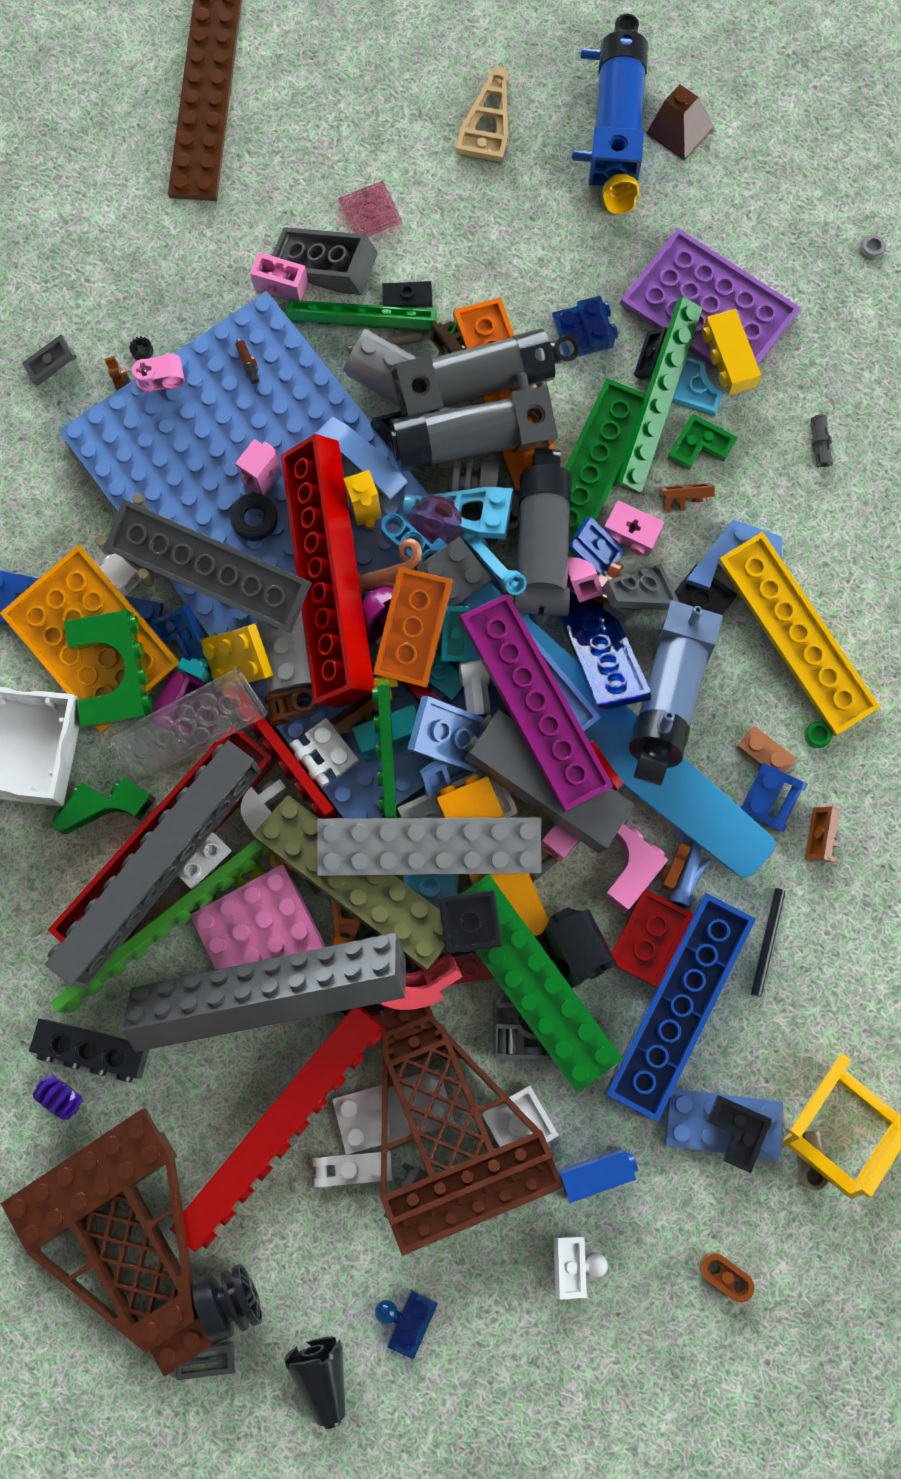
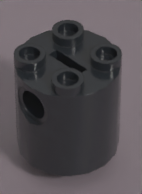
(577, 946)

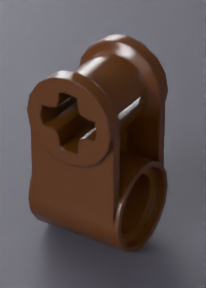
(289, 706)

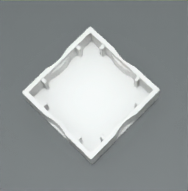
(36, 745)

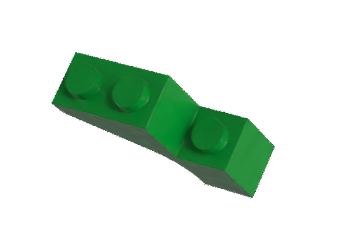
(89, 805)

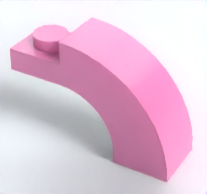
(583, 579)

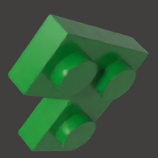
(699, 436)

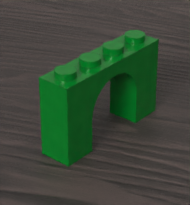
(130, 698)

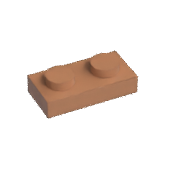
(765, 750)

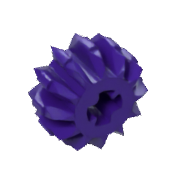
(57, 1097)

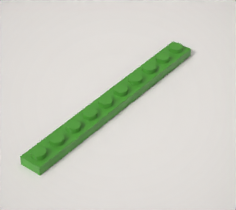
(159, 928)

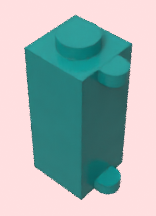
(402, 727)

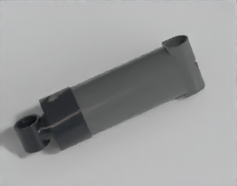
(544, 537)

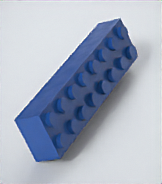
(679, 1007)

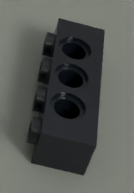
(50, 1032)

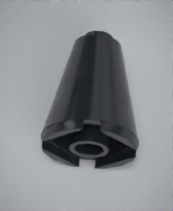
(320, 1379)

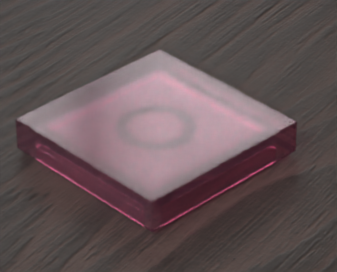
(370, 209)

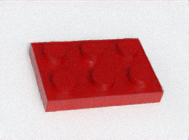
(650, 937)

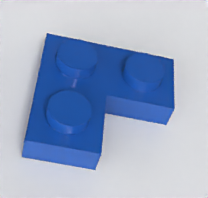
(183, 627)

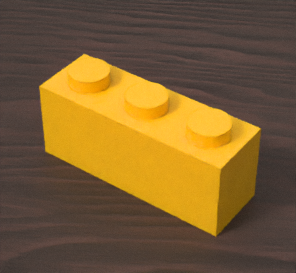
(731, 352)

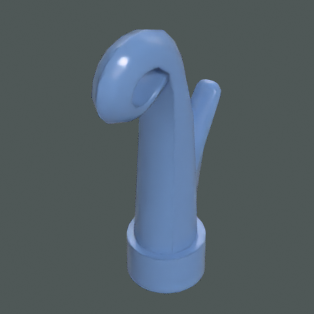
(690, 872)

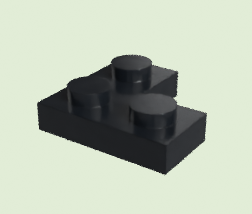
(747, 1128)

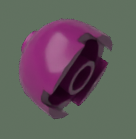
(376, 609)

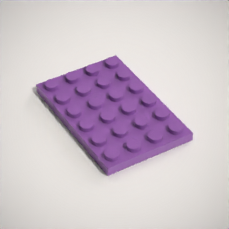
(716, 285)

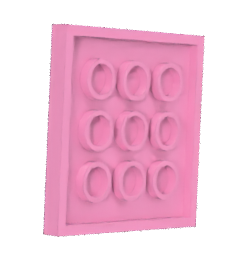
(257, 922)

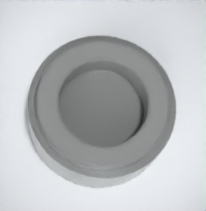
(872, 247)

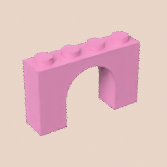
(640, 867)

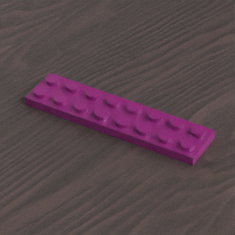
(535, 702)

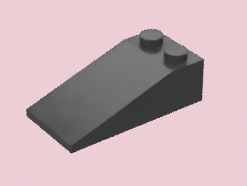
(331, 258)

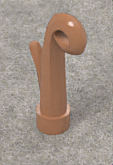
(386, 576)

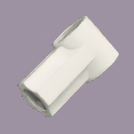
(475, 680)

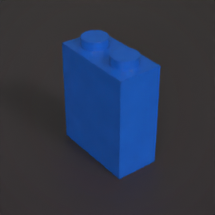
(598, 1174)

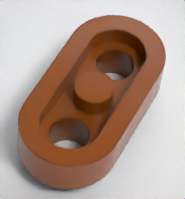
(726, 1276)

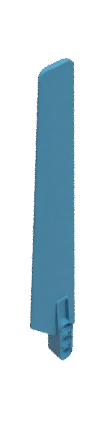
(685, 794)

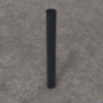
(768, 942)

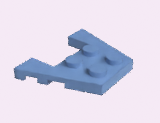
(731, 538)

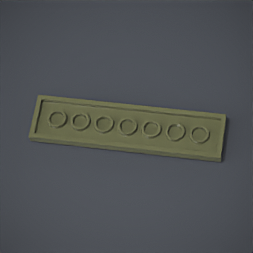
(375, 900)

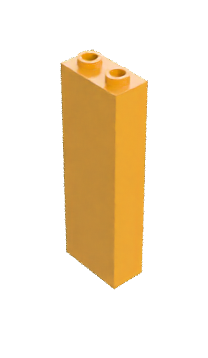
(478, 799)

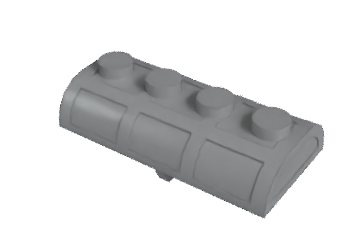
(371, 364)
(286, 656)

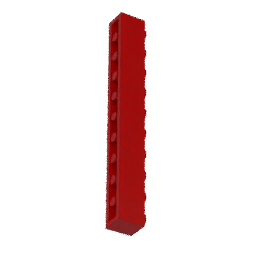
(278, 1125)

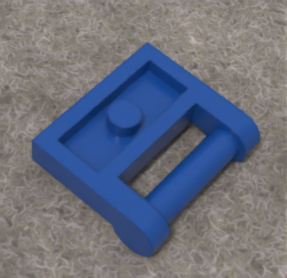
(765, 792)

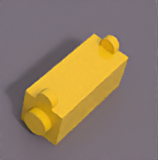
(363, 499)

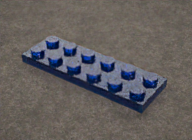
(604, 655)

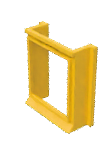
(883, 1154)

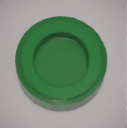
(818, 734)

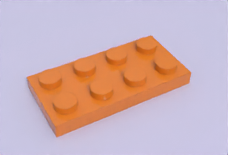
(413, 626)

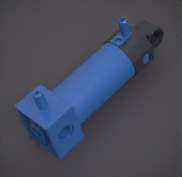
(620, 99)

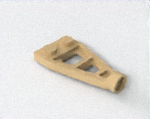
(481, 143)

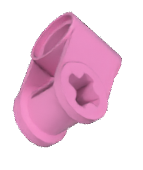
(160, 373)

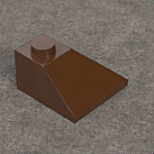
(681, 122)

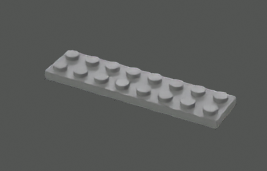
(428, 846)

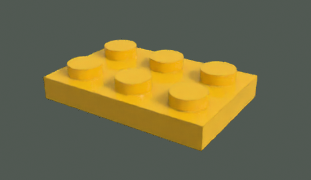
(237, 649)

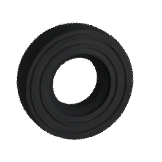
(248, 502)

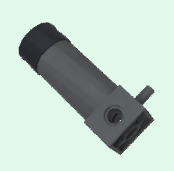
(475, 429)

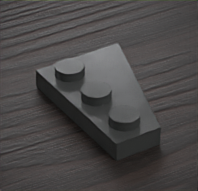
(641, 591)

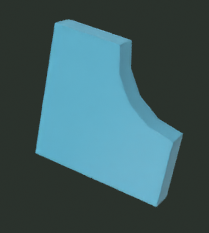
(695, 389)

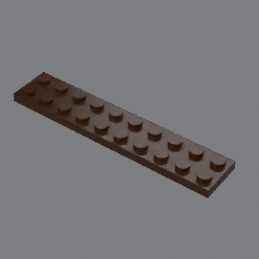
(204, 100)

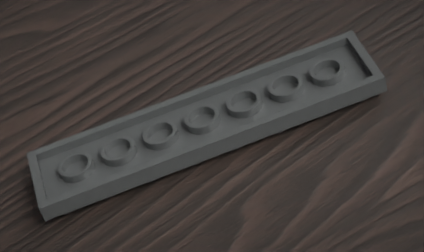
(208, 566)

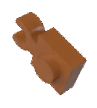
(119, 376)
(671, 873)

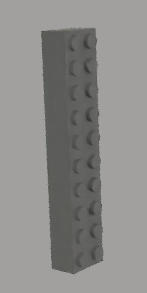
(153, 866)
(266, 992)

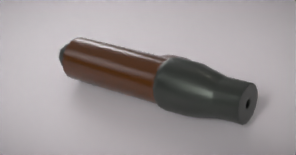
(248, 361)

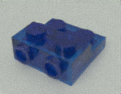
(587, 324)

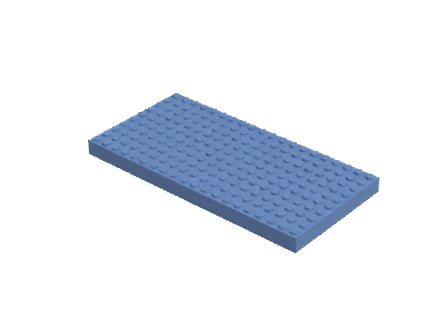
(182, 457)

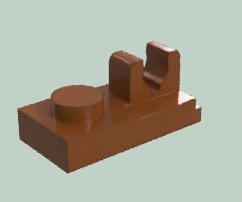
(696, 492)
(822, 834)

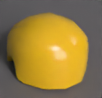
(623, 188)

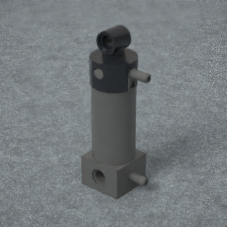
(478, 371)

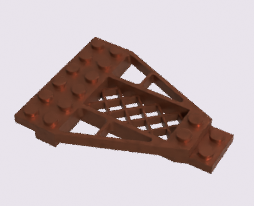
(78, 1190)
(470, 1190)

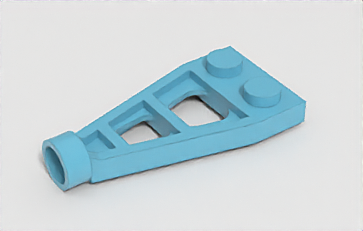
(495, 511)
(494, 566)

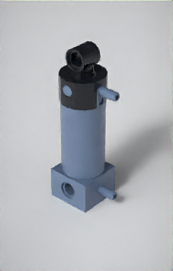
(674, 683)

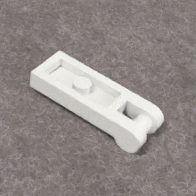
(351, 1169)

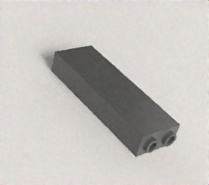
(508, 761)

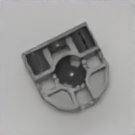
(515, 1035)

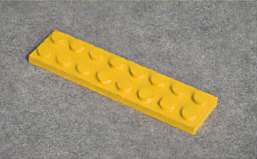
(798, 633)

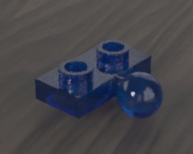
(410, 1322)

